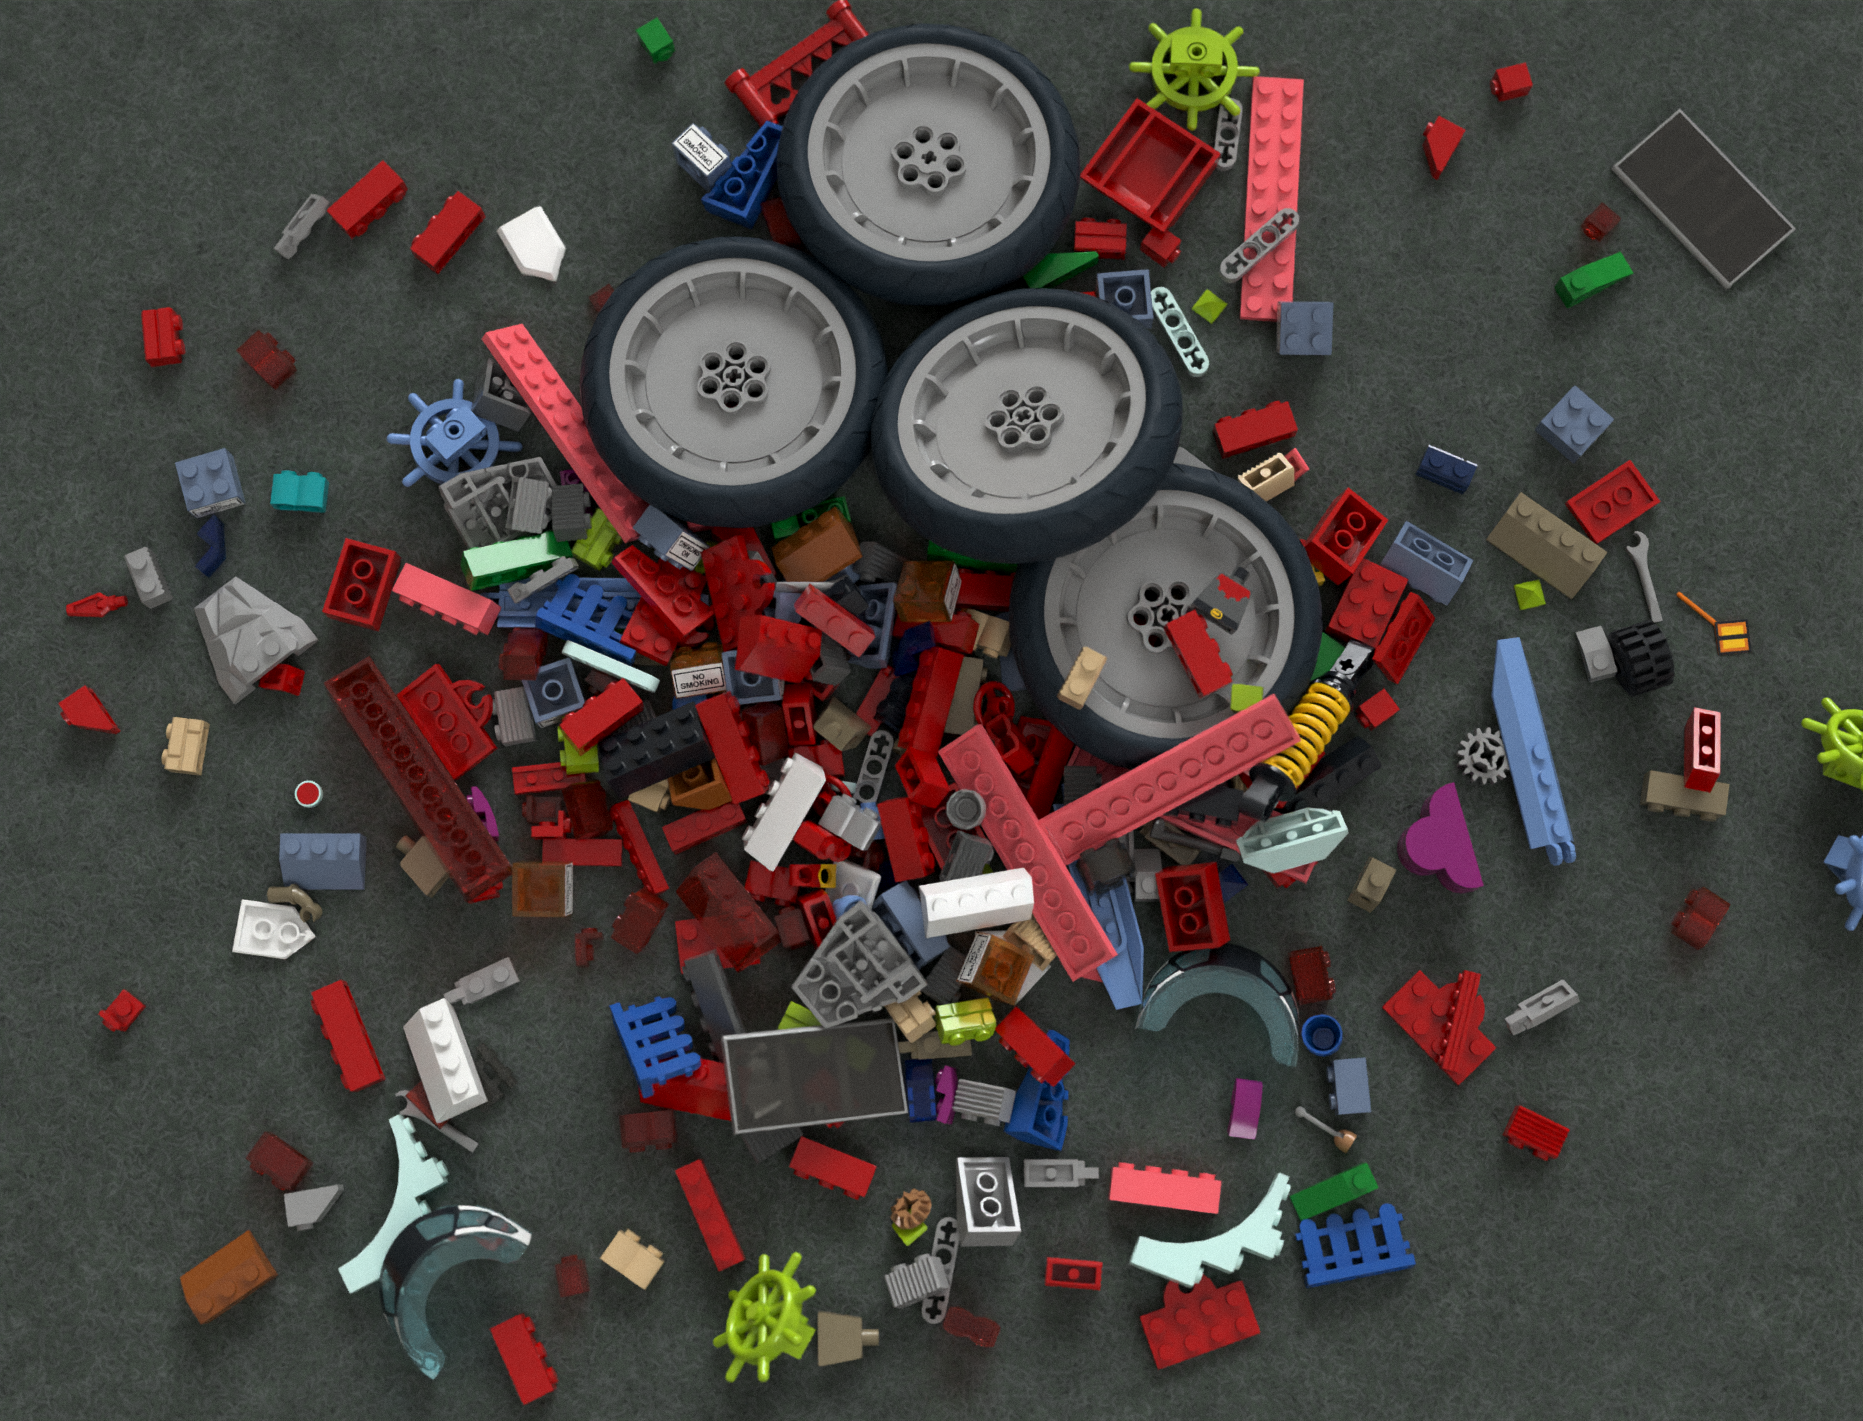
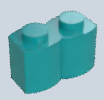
(299, 492)

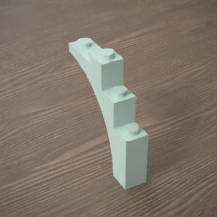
(415, 1180)
(1183, 1261)

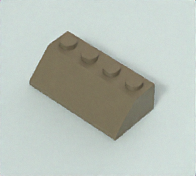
(1546, 546)

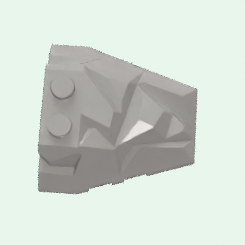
(480, 501)
(248, 636)
(857, 970)

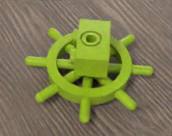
(1194, 58)
(1843, 750)
(773, 1323)

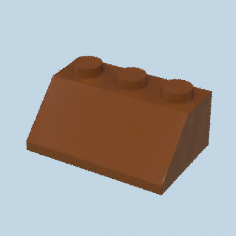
(818, 549)
(700, 787)
(226, 1278)

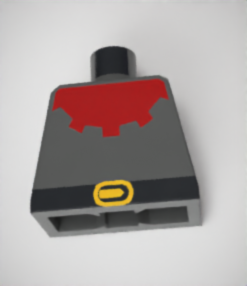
(1224, 600)

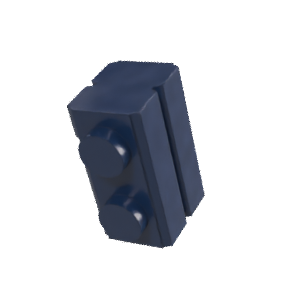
(1446, 469)

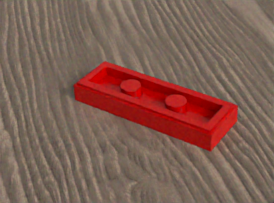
(584, 852)

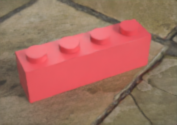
(446, 599)
(1163, 1189)

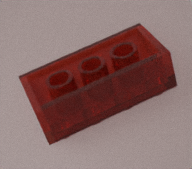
(727, 913)

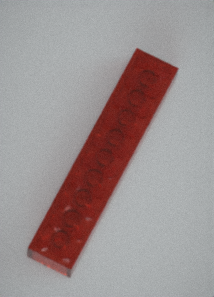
(418, 779)

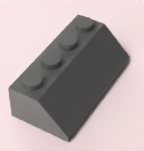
(714, 998)

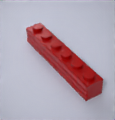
(638, 848)
(1459, 1022)

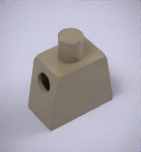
(841, 725)
(422, 865)
(1371, 884)
(842, 1338)

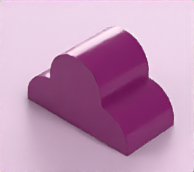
(1441, 843)

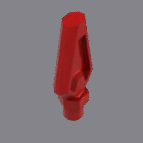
(96, 605)

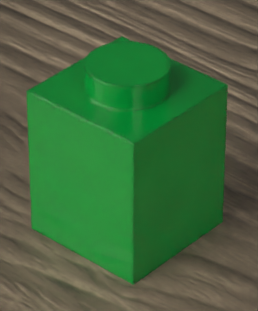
(655, 41)

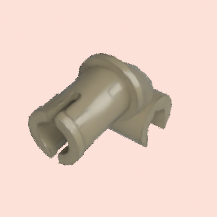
(295, 896)

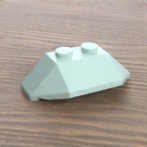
(1292, 839)

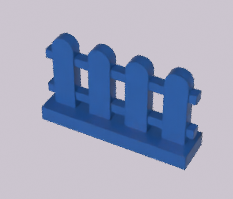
(578, 627)
(652, 1053)
(1368, 1251)

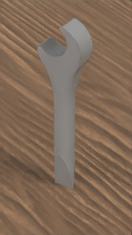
(1639, 557)
(801, 586)
(448, 1130)

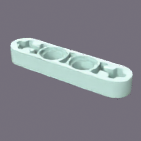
(1176, 333)
(610, 666)

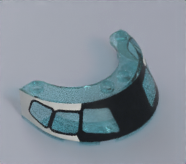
(1231, 972)
(424, 1253)

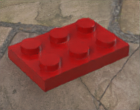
(1612, 502)
(1403, 638)
(694, 941)

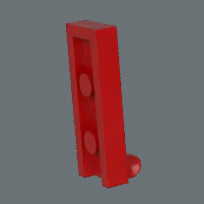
(876, 694)
(543, 778)

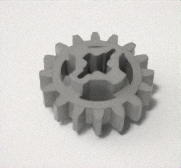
(1487, 766)

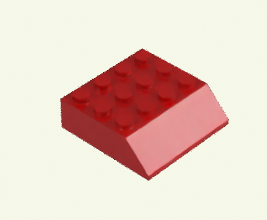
(1151, 166)

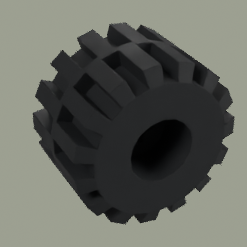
(1641, 658)

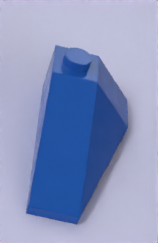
(1038, 1108)

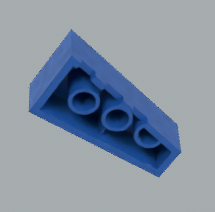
(748, 181)

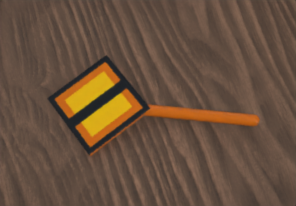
(1731, 636)

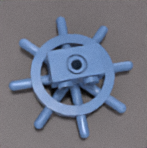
(450, 438)
(1846, 863)

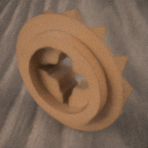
(920, 1209)

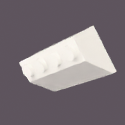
(784, 810)
(976, 902)
(444, 1061)

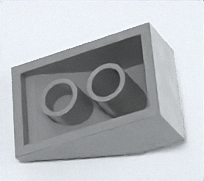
(986, 1202)

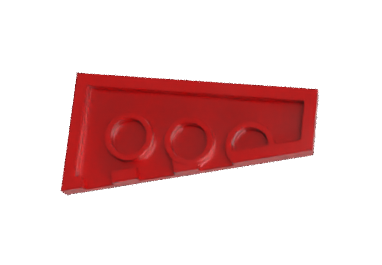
(672, 602)

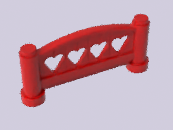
(755, 90)

